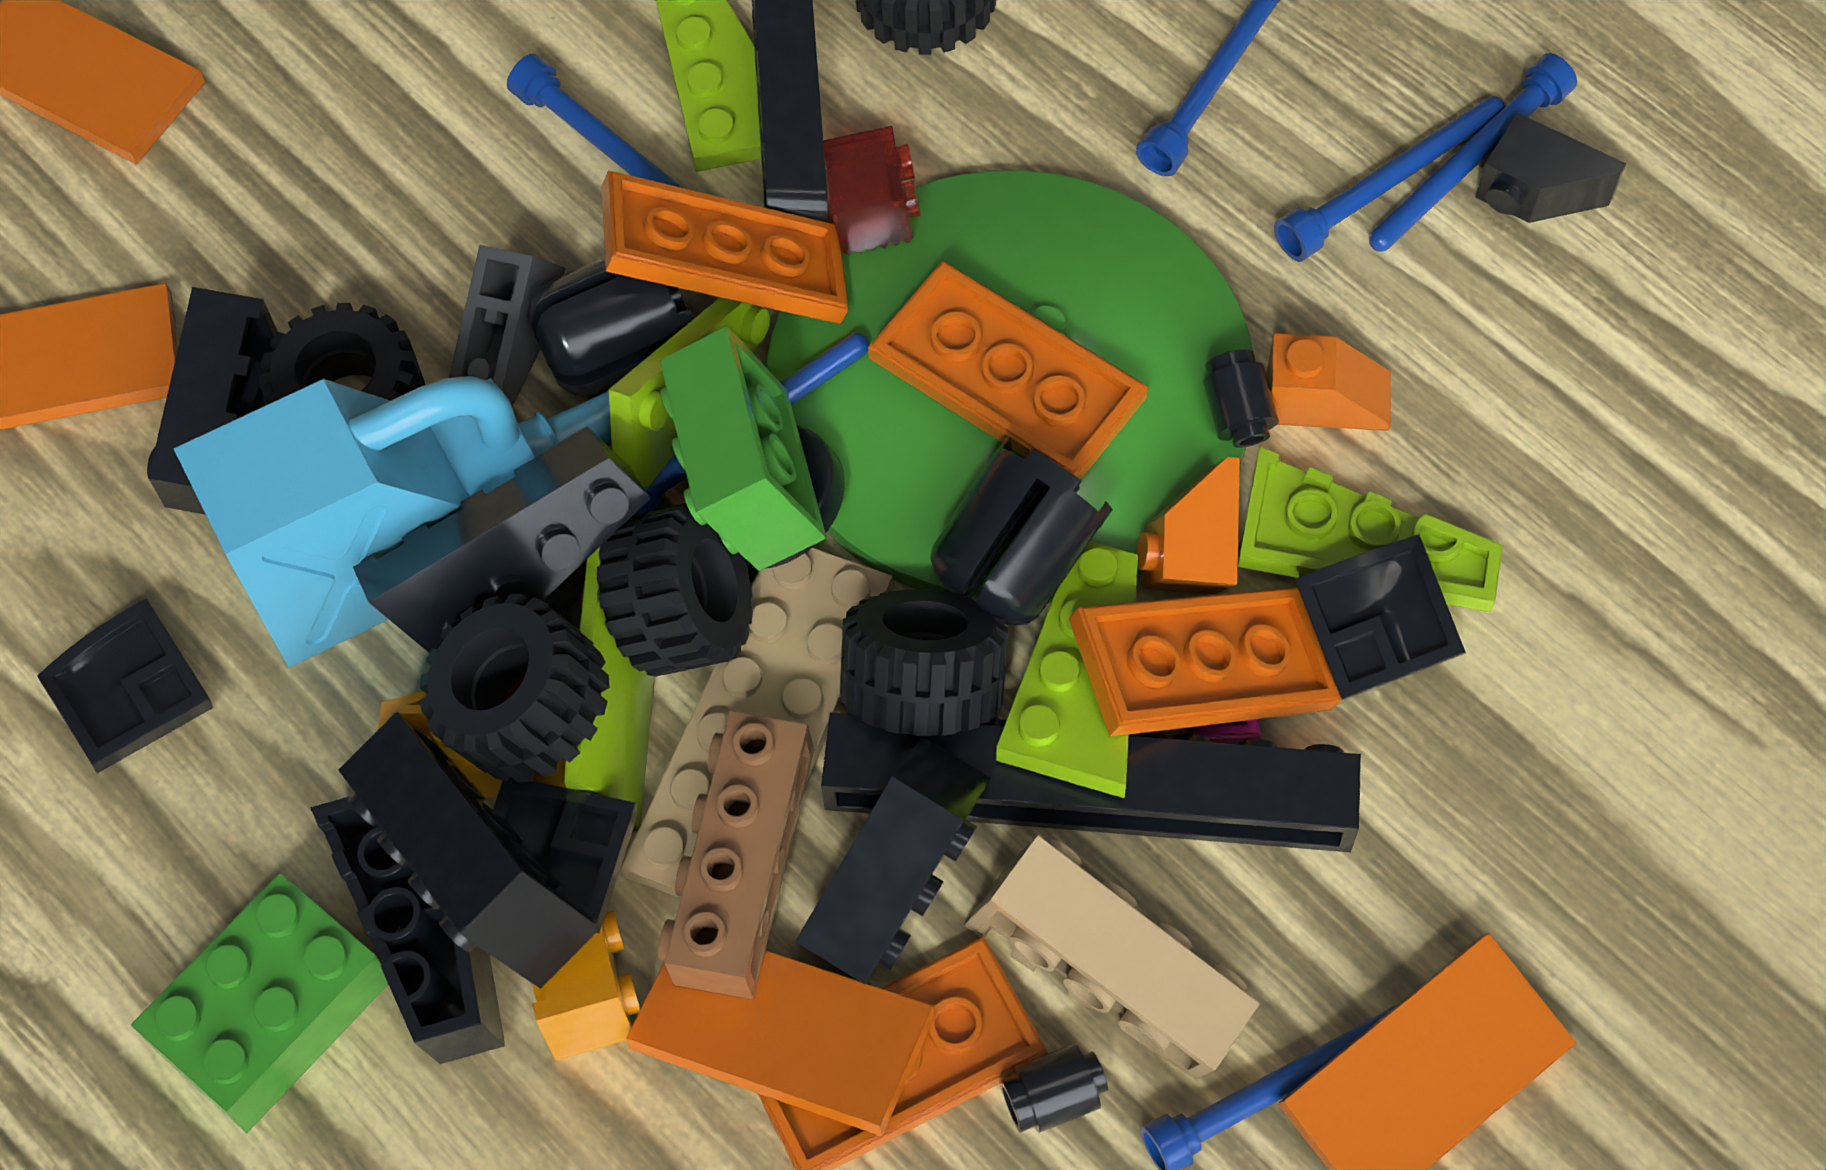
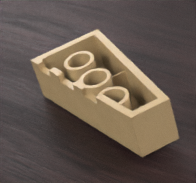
(1115, 957)

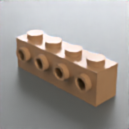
(738, 855)

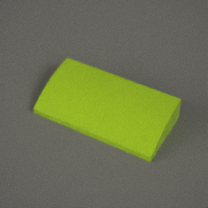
(617, 754)

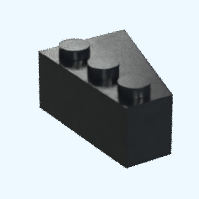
(210, 382)
(894, 862)

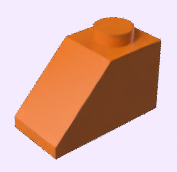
(1327, 384)
(1196, 536)

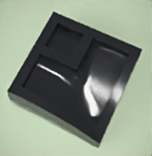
(1380, 616)
(123, 686)
(573, 836)

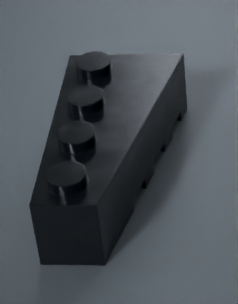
(507, 540)
(463, 854)
(438, 986)

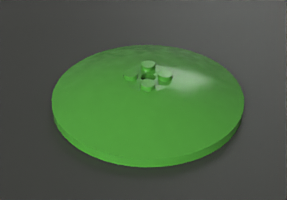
(1078, 262)

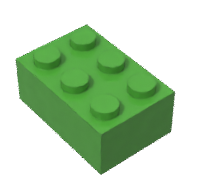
(740, 450)
(262, 1002)

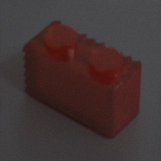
(869, 189)

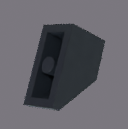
(1546, 174)

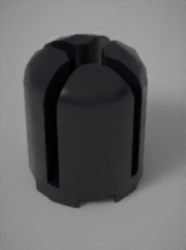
(602, 325)
(992, 518)

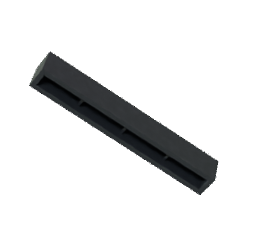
(1172, 787)

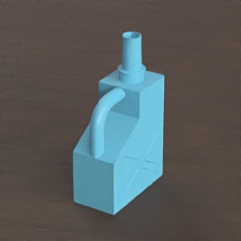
(346, 476)

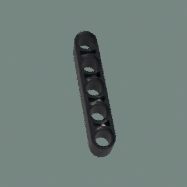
(789, 108)

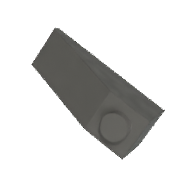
(495, 326)

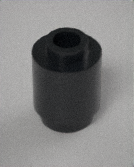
(1240, 398)
(1054, 1088)

